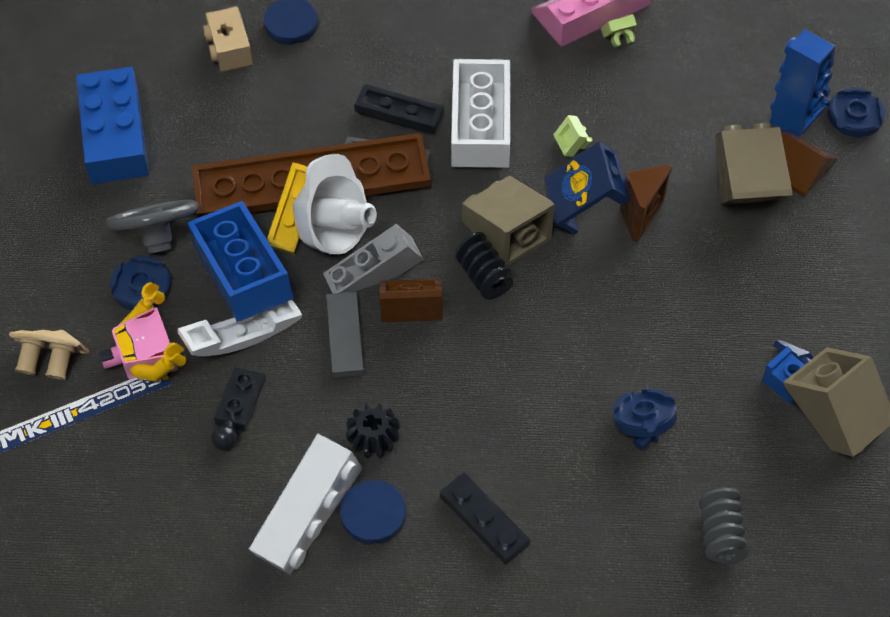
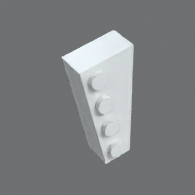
(306, 504)

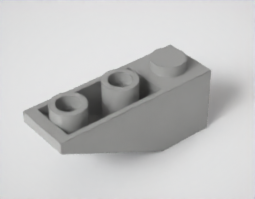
(377, 261)

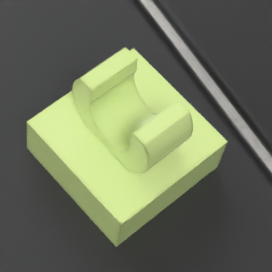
(619, 27)
(571, 136)

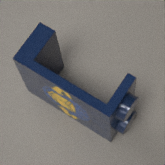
(585, 182)

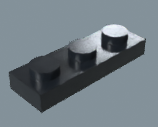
(399, 108)
(484, 518)

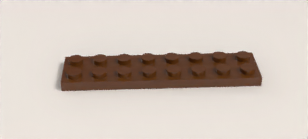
(259, 181)

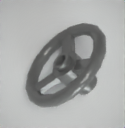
(153, 222)

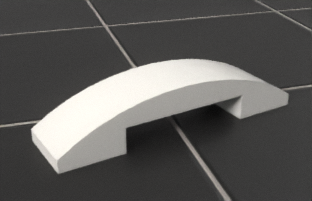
(231, 336)

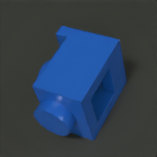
(779, 370)

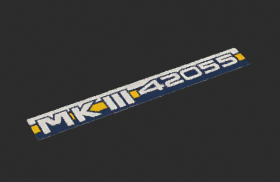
(78, 411)

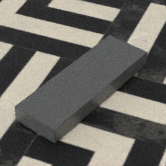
(344, 335)

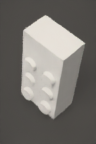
(481, 113)

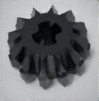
(376, 419)

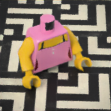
(143, 341)

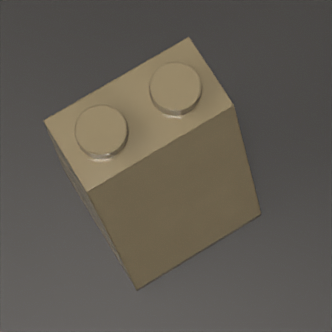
(751, 164)
(510, 217)
(842, 399)

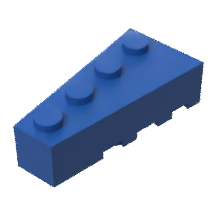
(802, 83)

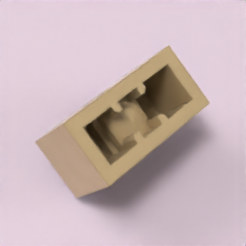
(228, 39)

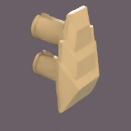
(59, 341)

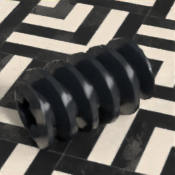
(484, 265)

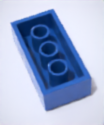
(112, 125)
(240, 261)

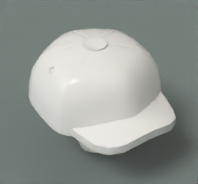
(332, 206)

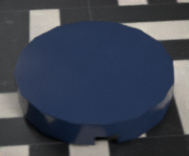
(291, 21)
(856, 112)
(131, 277)
(645, 413)
(373, 512)

